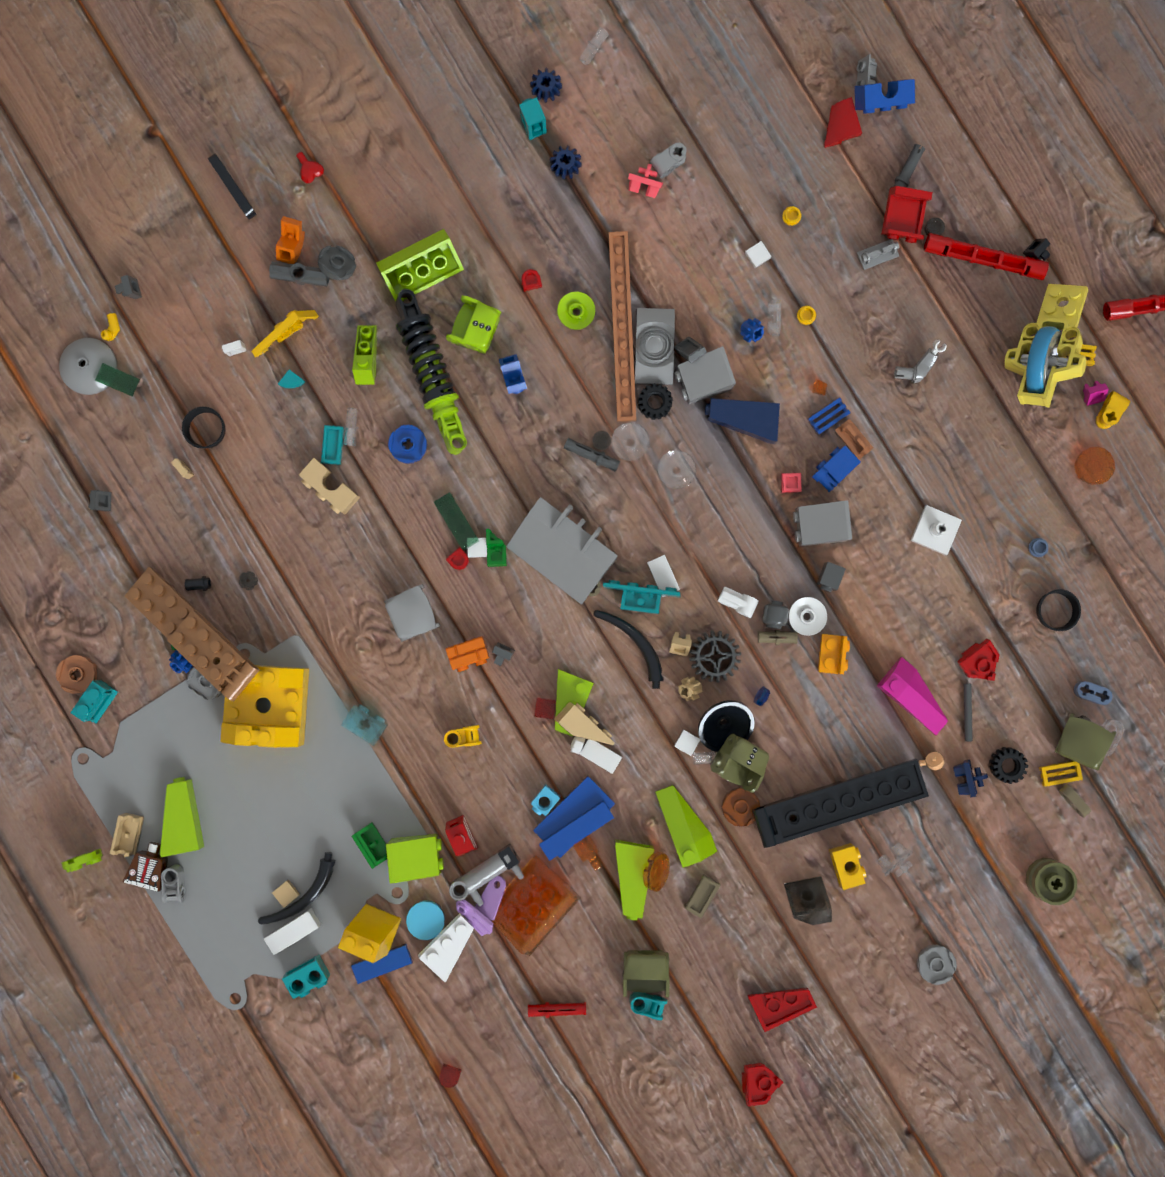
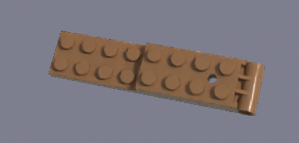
(192, 634)

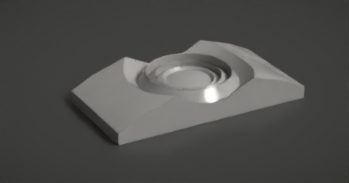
(654, 346)

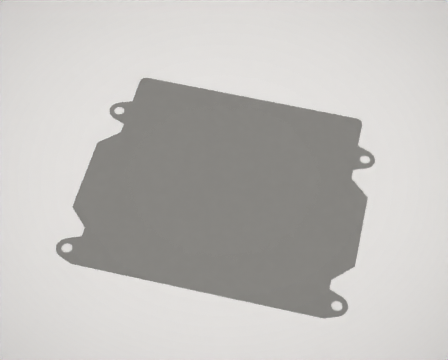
(261, 821)

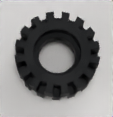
(655, 390)
(1020, 765)

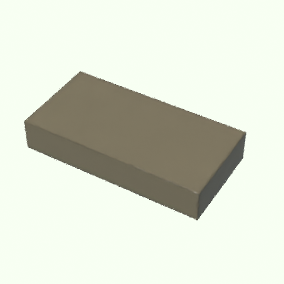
(702, 896)

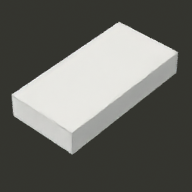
(662, 573)
(601, 755)

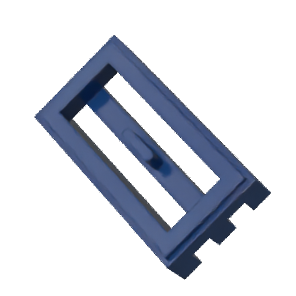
(841, 407)

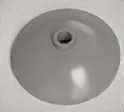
(83, 378)

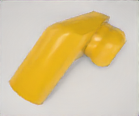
(111, 332)

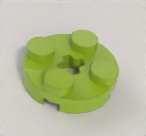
(76, 863)

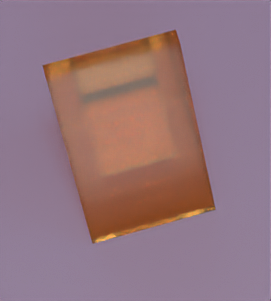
(819, 387)

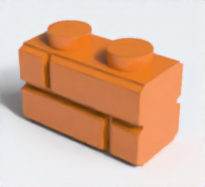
(468, 653)

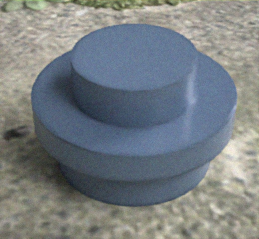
(1038, 547)

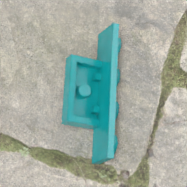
(639, 598)

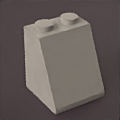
(705, 376)
(823, 523)

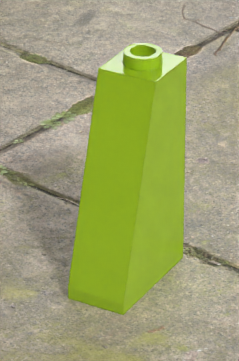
(181, 819)
(631, 862)

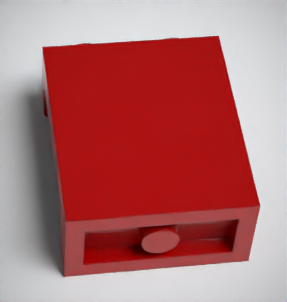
(905, 213)

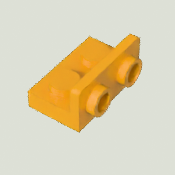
(833, 654)

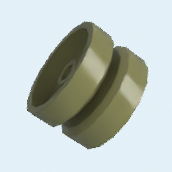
(1051, 881)

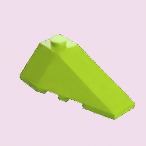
(687, 831)

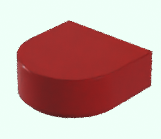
(531, 280)
(458, 559)

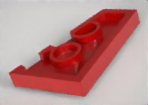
(781, 1006)

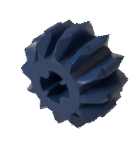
(549, 79)
(560, 166)

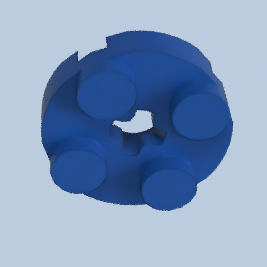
(401, 435)

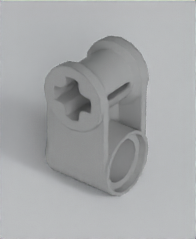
(666, 162)
(173, 888)

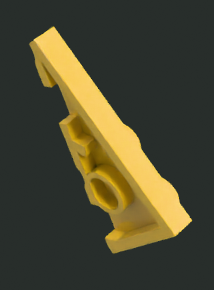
(284, 329)

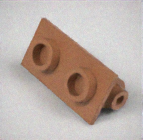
(854, 439)

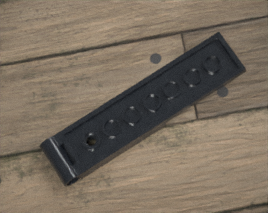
(839, 803)

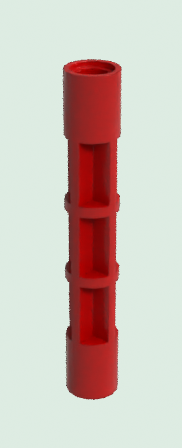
(985, 256)
(1127, 308)

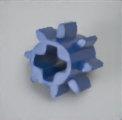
(752, 330)
(179, 663)

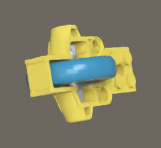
(1049, 347)

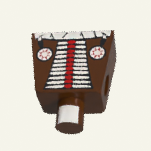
(147, 868)

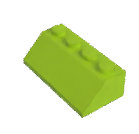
(421, 264)

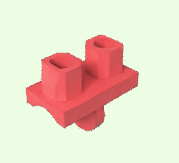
(653, 186)

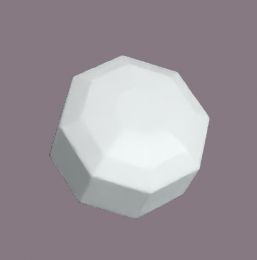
(577, 744)

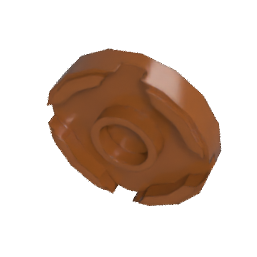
(738, 807)

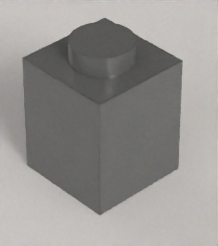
(830, 577)

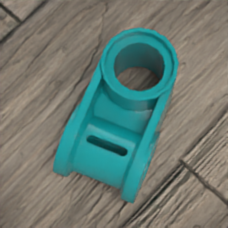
(651, 1007)

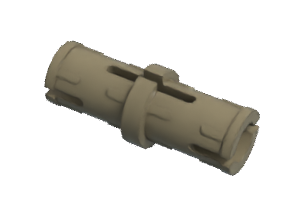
(791, 637)

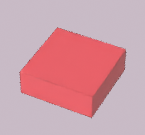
(791, 483)

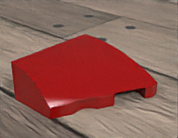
(842, 123)

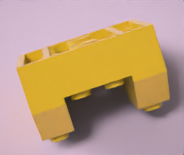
(285, 720)

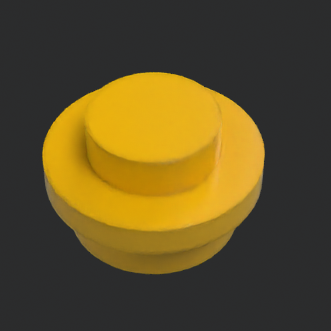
(791, 216)
(806, 315)

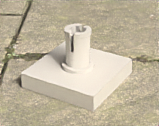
(936, 530)

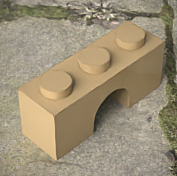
(315, 476)

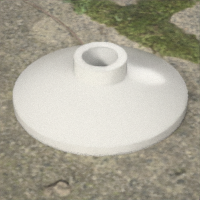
(817, 614)

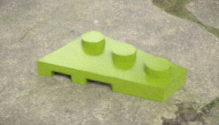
(572, 690)

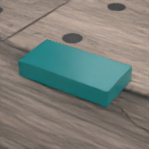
(332, 445)

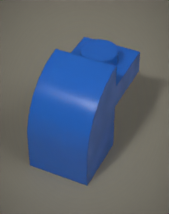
(512, 374)

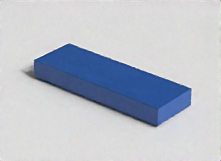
(396, 958)

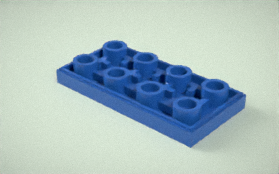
(577, 803)

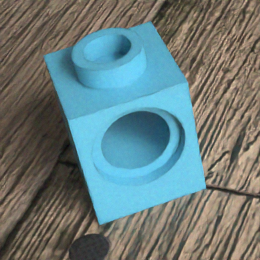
(547, 792)

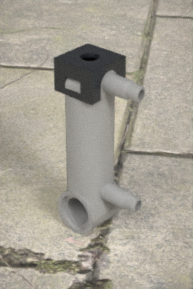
(485, 872)

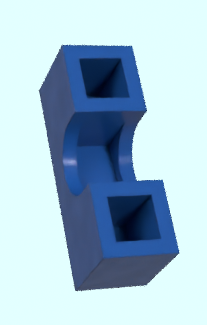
(870, 96)

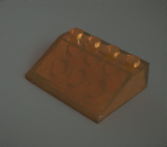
(533, 906)

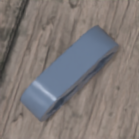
(1094, 689)

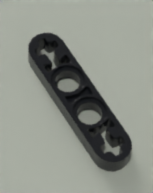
(232, 186)

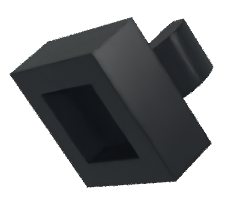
(1037, 249)

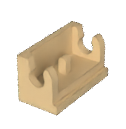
(127, 834)

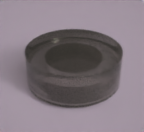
(934, 226)

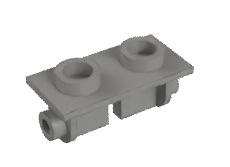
(865, 70)
(878, 254)

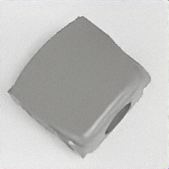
(411, 613)

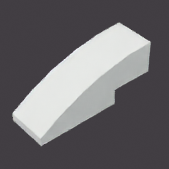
(292, 931)

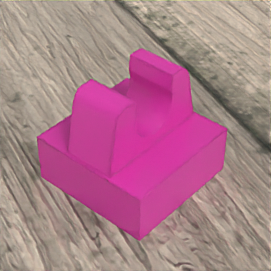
(1095, 394)

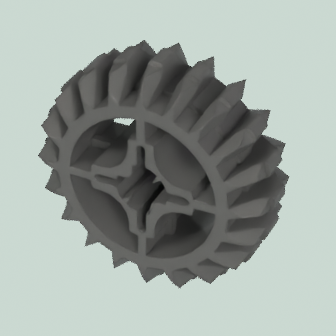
(714, 647)

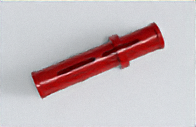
(553, 1009)

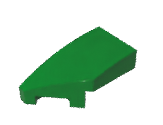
(495, 550)

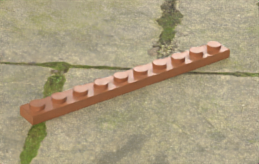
(622, 326)

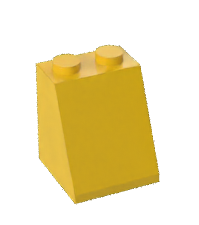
(370, 934)

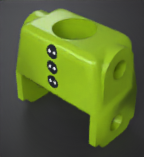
(474, 325)

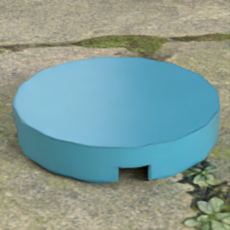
(425, 920)

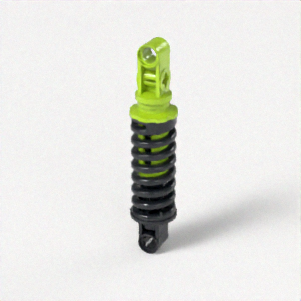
(437, 392)

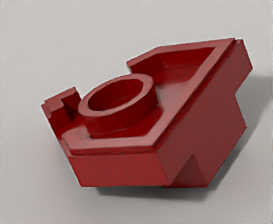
(980, 661)
(759, 1084)

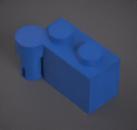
(836, 468)

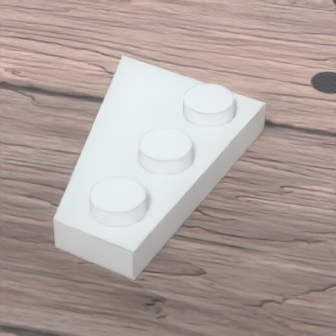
(446, 947)

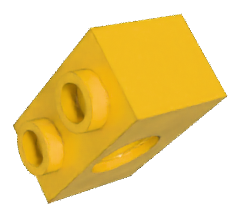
(847, 878)

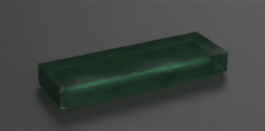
(456, 521)

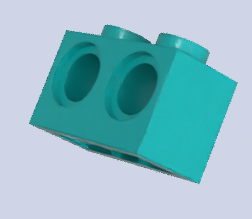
(304, 974)

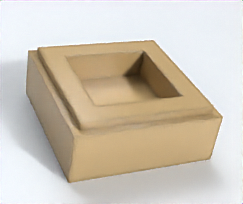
(182, 468)
(286, 893)

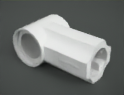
(741, 603)

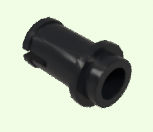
(198, 584)

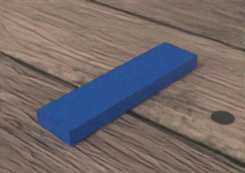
(576, 830)

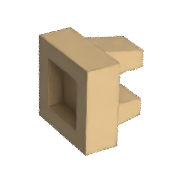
(679, 645)

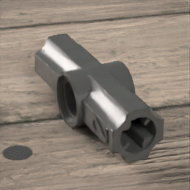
(288, 272)

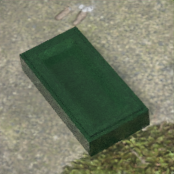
(117, 379)

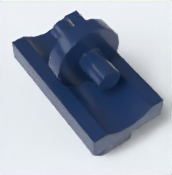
(969, 787)

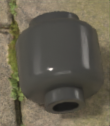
(775, 615)

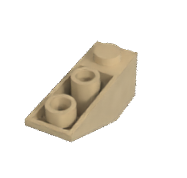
(578, 724)

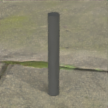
(968, 712)

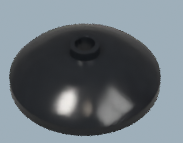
(737, 721)

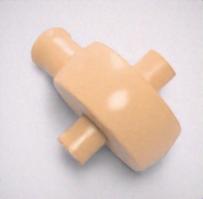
(933, 761)

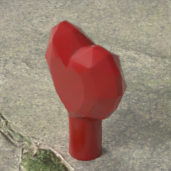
(309, 169)

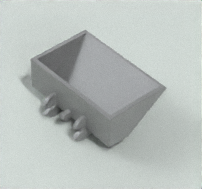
(562, 550)

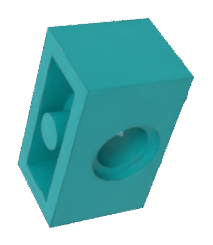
(532, 118)

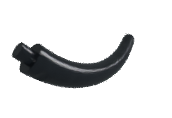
(650, 656)
(322, 879)

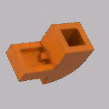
(291, 240)

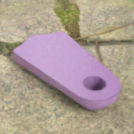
(492, 898)
(475, 917)

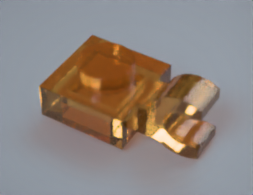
(586, 850)

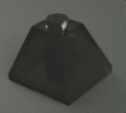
(809, 901)

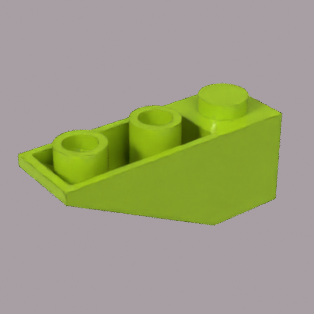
(365, 355)

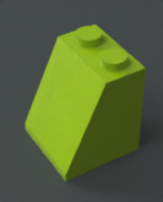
(414, 857)

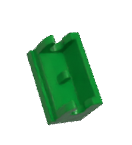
(371, 845)

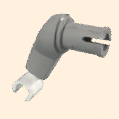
(923, 366)

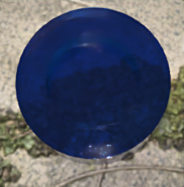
(761, 696)

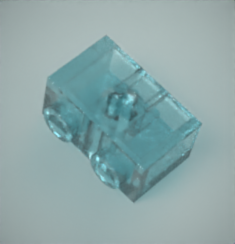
(369, 734)

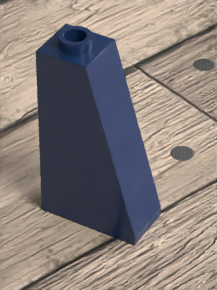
(747, 417)

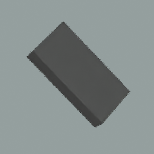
(690, 349)

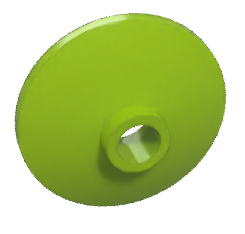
(575, 301)

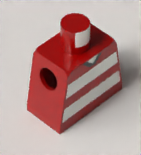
(460, 836)

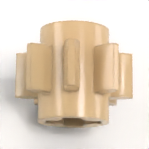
(690, 688)

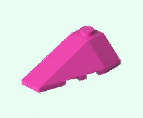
(911, 693)

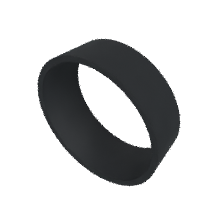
(188, 419)
(1076, 610)

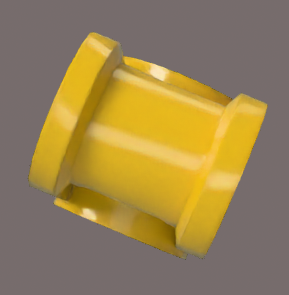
(1112, 410)
(464, 736)

